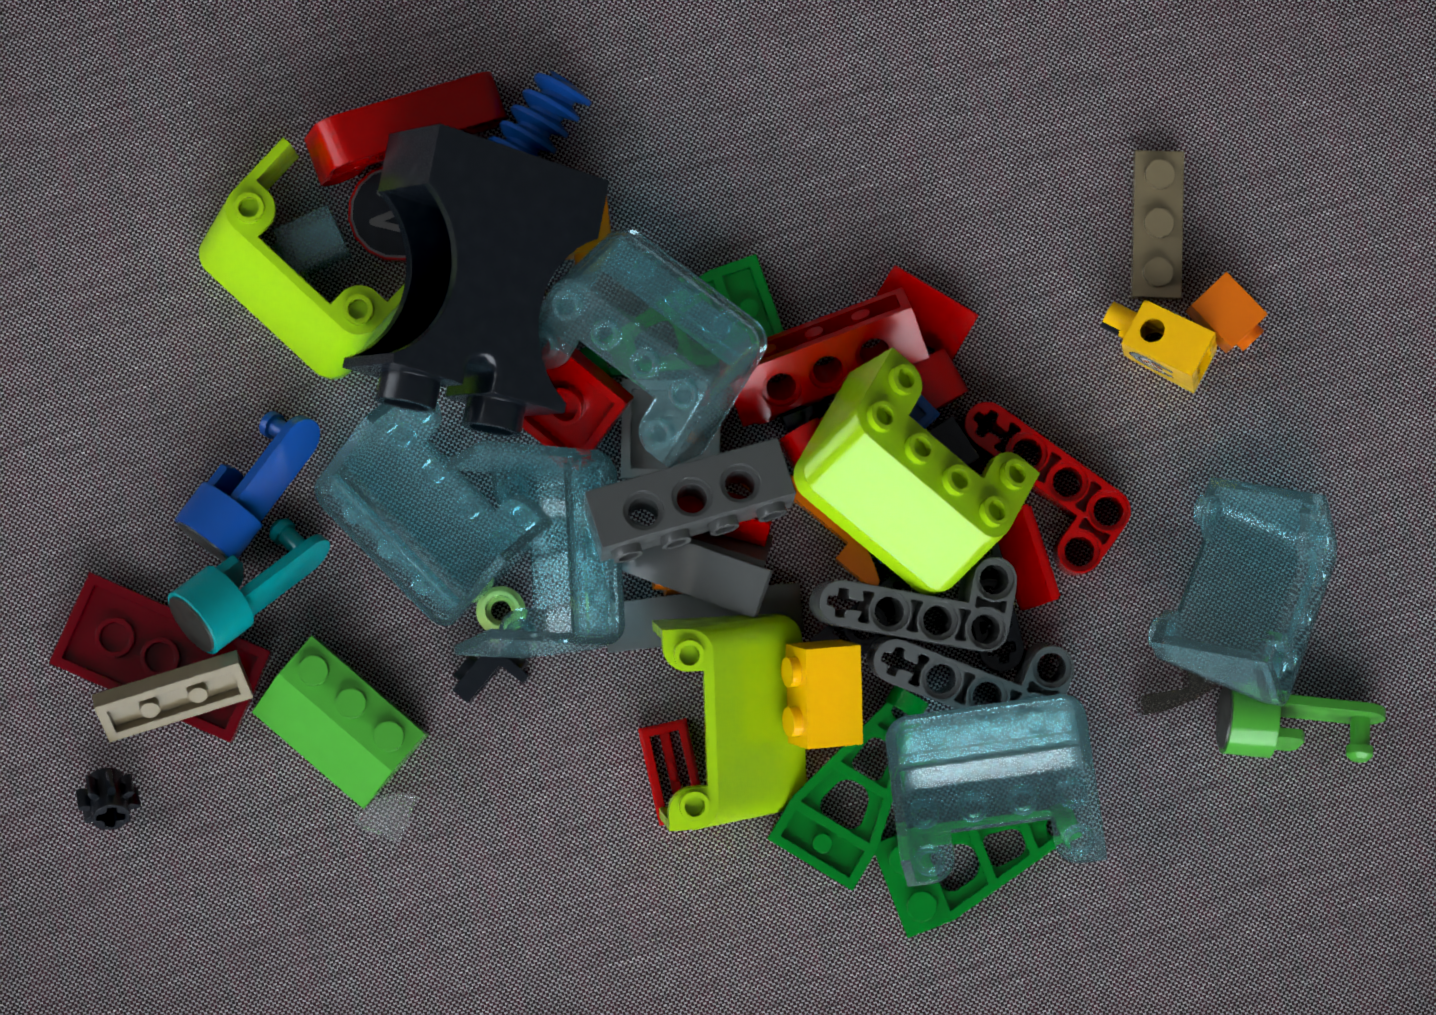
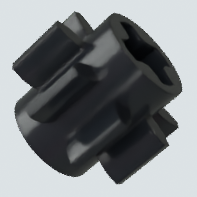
(108, 798)

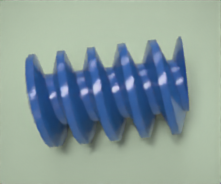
(543, 115)

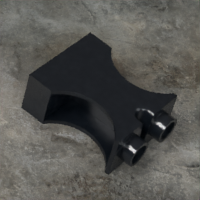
(479, 250)

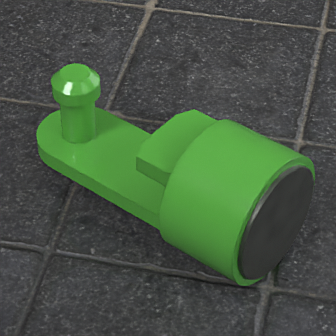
(1254, 727)

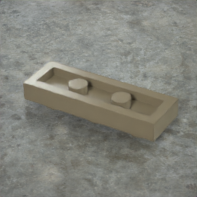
(1157, 225)
(172, 696)

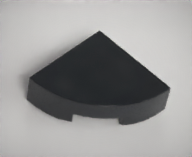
(802, 415)

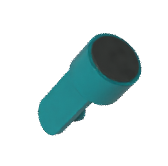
(216, 611)

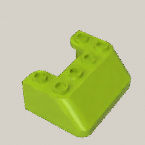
(901, 485)

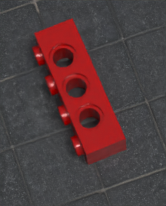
(835, 335)

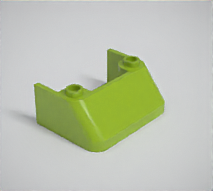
(274, 291)

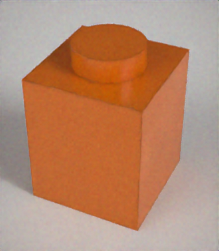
(1228, 313)

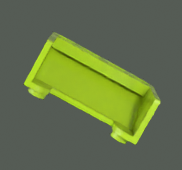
(747, 752)

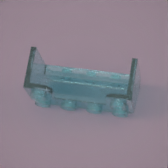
(661, 333)
(419, 518)
(992, 771)

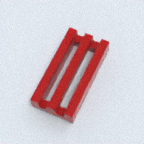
(663, 730)

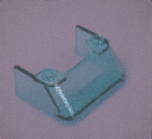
(574, 594)

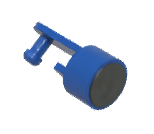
(230, 507)

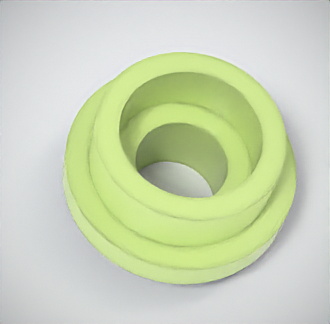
(493, 596)

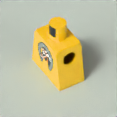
(1178, 356)

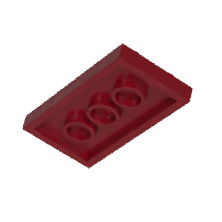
(126, 637)

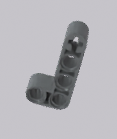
(911, 607)
(965, 677)

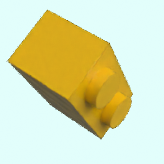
(823, 694)

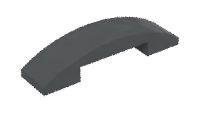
(704, 575)
(639, 614)

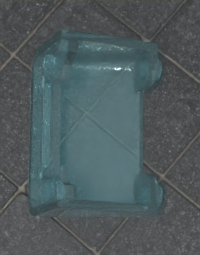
(1251, 588)

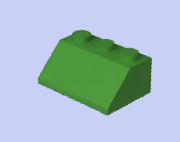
(339, 721)

